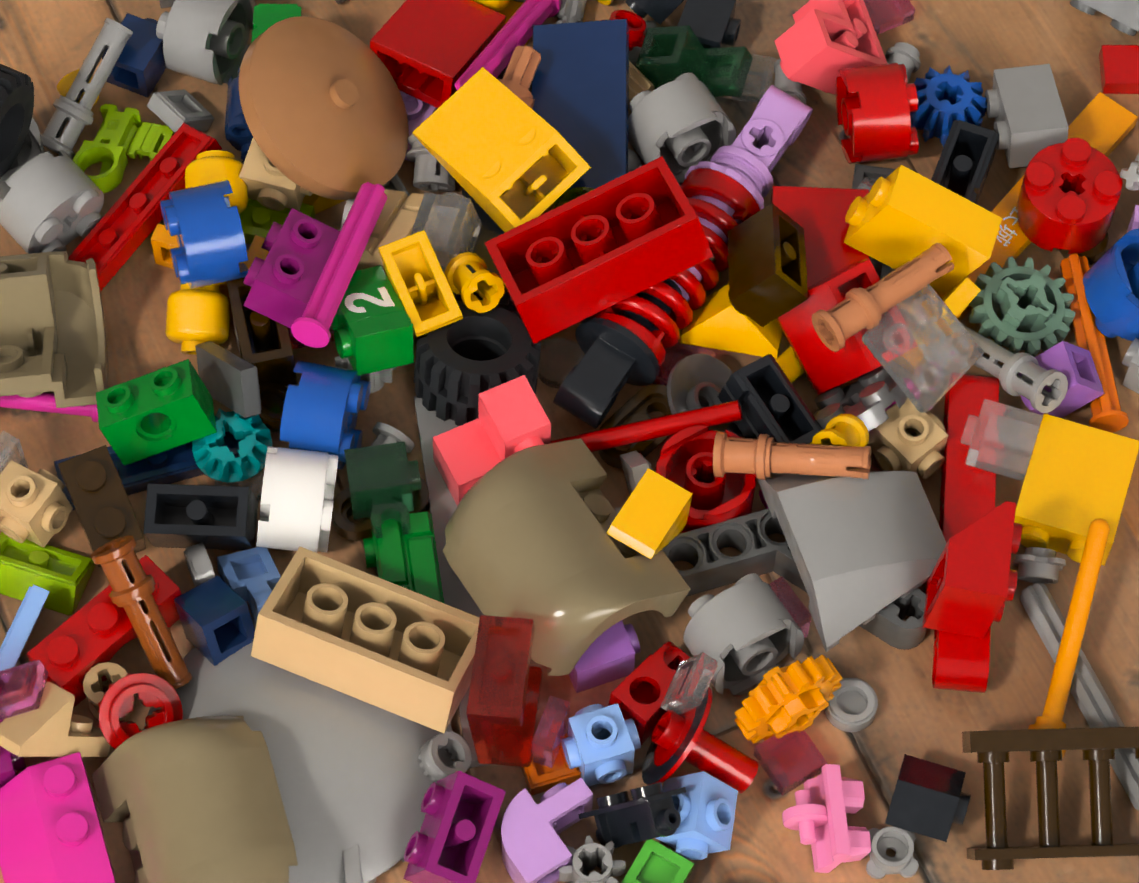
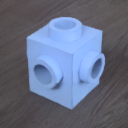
(601, 744)
(705, 815)

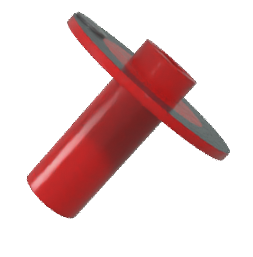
(684, 739)

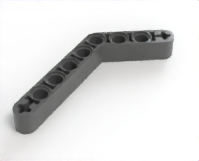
(764, 556)

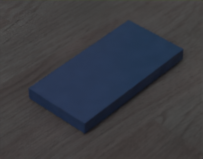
(585, 92)

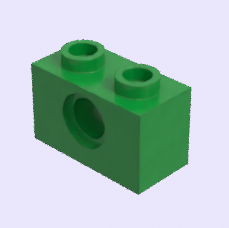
(156, 412)

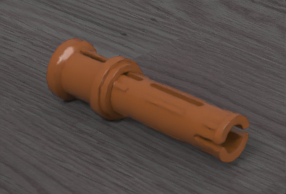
(134, 592)

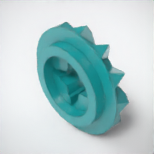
(219, 461)

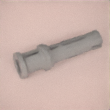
(112, 36)
(1030, 383)

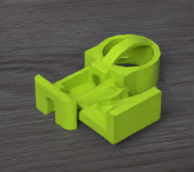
(124, 136)

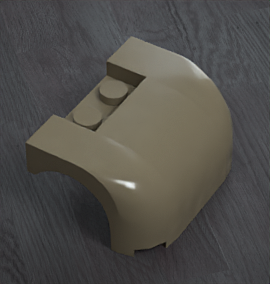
(52, 328)
(538, 549)
(198, 803)

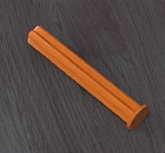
(1106, 408)

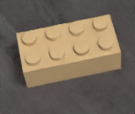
(368, 639)

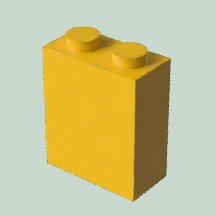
(913, 213)
(1070, 482)

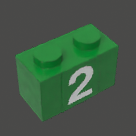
(373, 324)

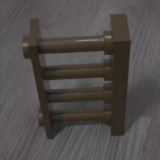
(1046, 749)

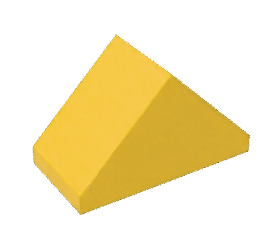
(420, 283)
(723, 328)
(652, 515)

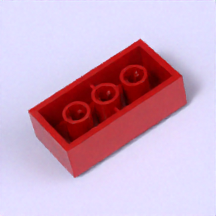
(599, 249)

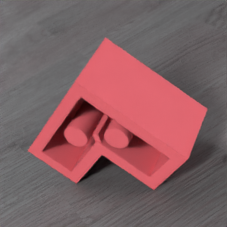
(827, 39)
(506, 423)

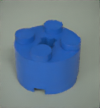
(206, 233)
(1114, 289)
(324, 410)

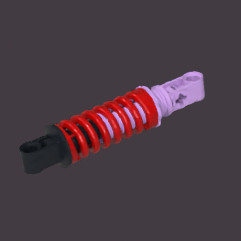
(631, 336)

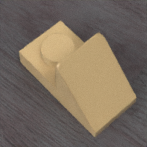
(52, 729)

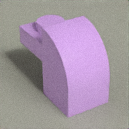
(531, 831)

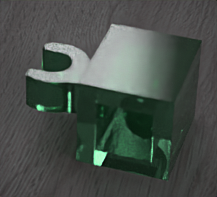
(382, 484)

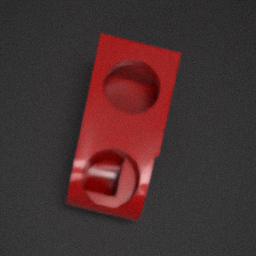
(646, 687)

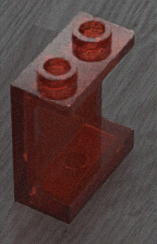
(504, 692)

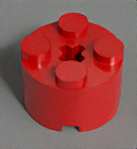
(875, 112)
(1068, 197)
(689, 463)

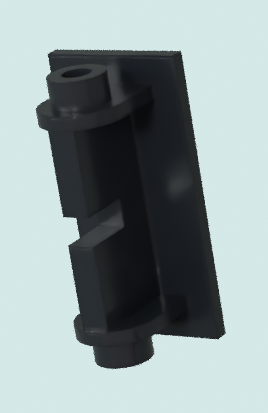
(643, 818)

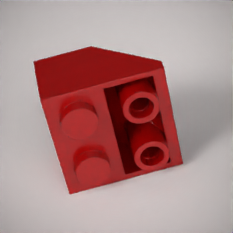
(821, 365)
(974, 575)

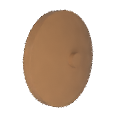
(323, 107)

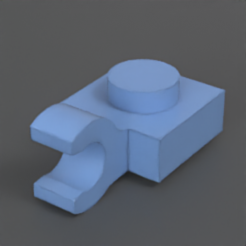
(250, 575)

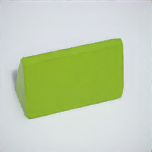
(48, 567)

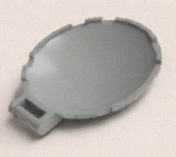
(339, 763)

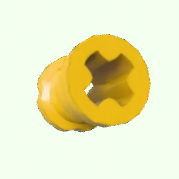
(464, 282)
(843, 431)

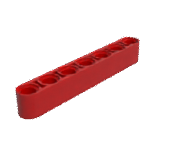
(965, 496)

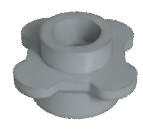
(1039, 565)
(902, 843)

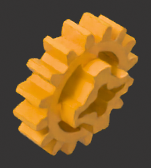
(788, 699)

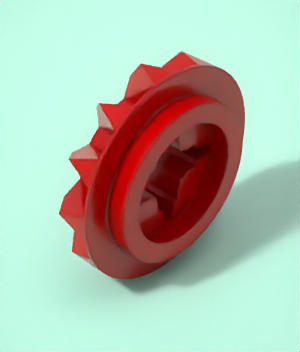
(118, 700)

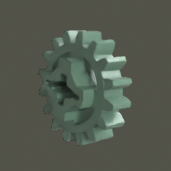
(1022, 307)

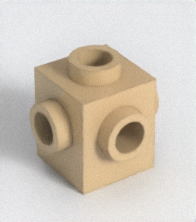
(268, 184)
(909, 441)
(31, 504)

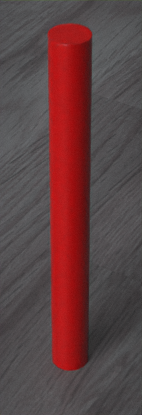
(659, 426)

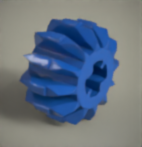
(946, 99)

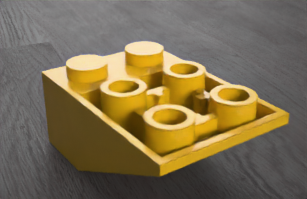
(500, 151)

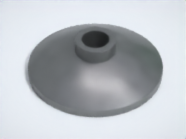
(696, 384)

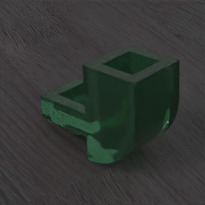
(676, 51)

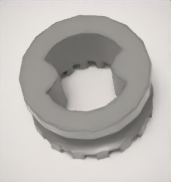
(430, 759)

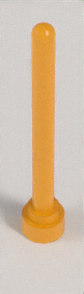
(1074, 628)

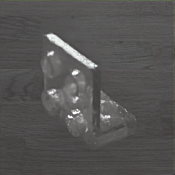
(923, 347)

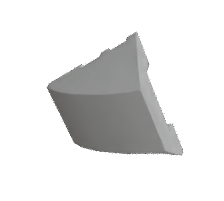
(855, 542)

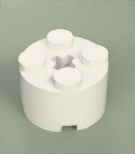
(297, 499)

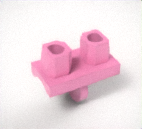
(823, 819)

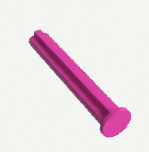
(513, 34)
(314, 325)

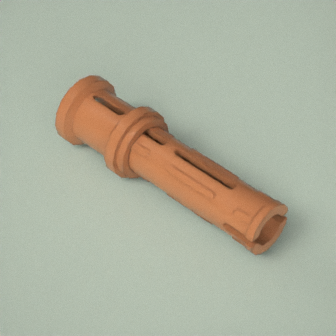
(865, 307)
(766, 457)

